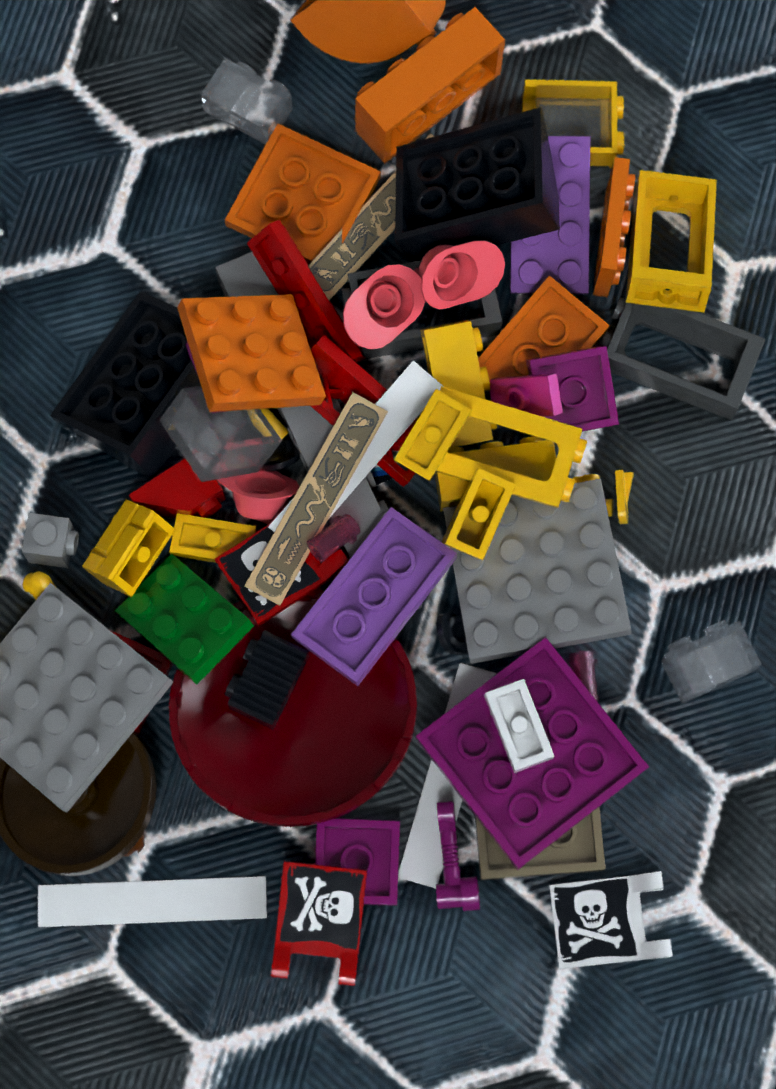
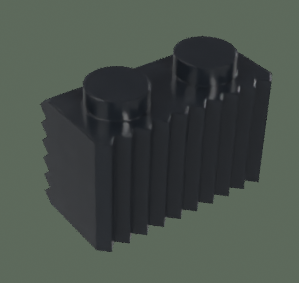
(267, 679)

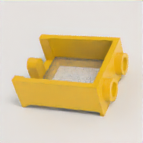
(580, 110)

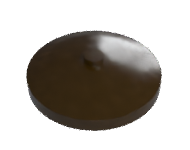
(95, 829)

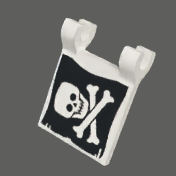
(604, 921)

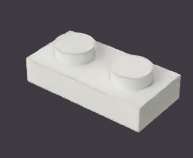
(519, 725)

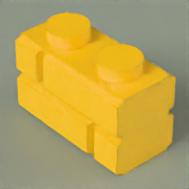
(128, 548)

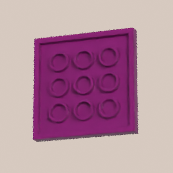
(545, 801)

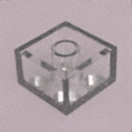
(219, 442)

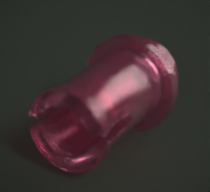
(334, 537)
(584, 667)

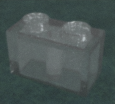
(246, 100)
(710, 661)

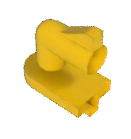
(623, 488)

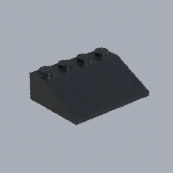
(476, 185)
(131, 386)

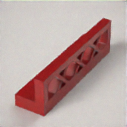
(291, 275)
(340, 378)

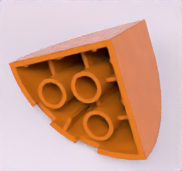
(367, 28)

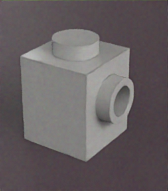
(49, 540)

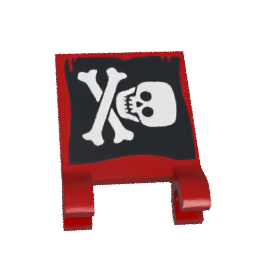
(242, 558)
(319, 916)

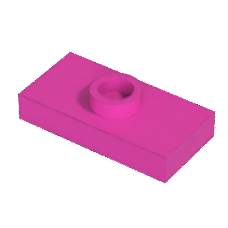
(528, 393)

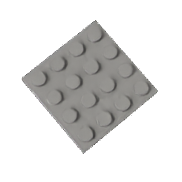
(543, 578)
(69, 696)

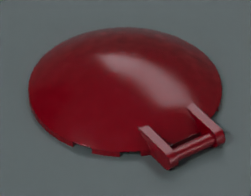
(327, 748)

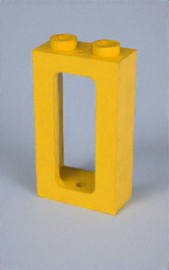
(691, 197)
(566, 437)

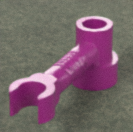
(455, 891)

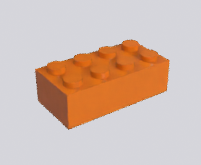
(428, 83)

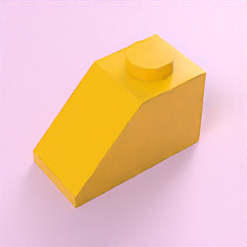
(478, 514)

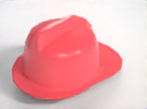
(460, 273)
(383, 306)
(261, 494)

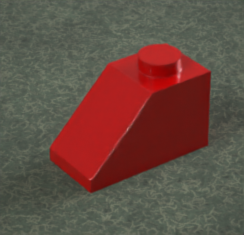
(180, 492)

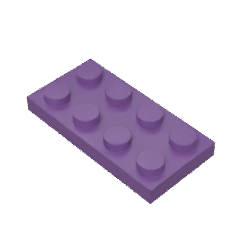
(564, 251)
(374, 596)

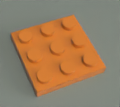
(305, 188)
(250, 352)

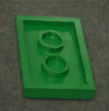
(184, 619)

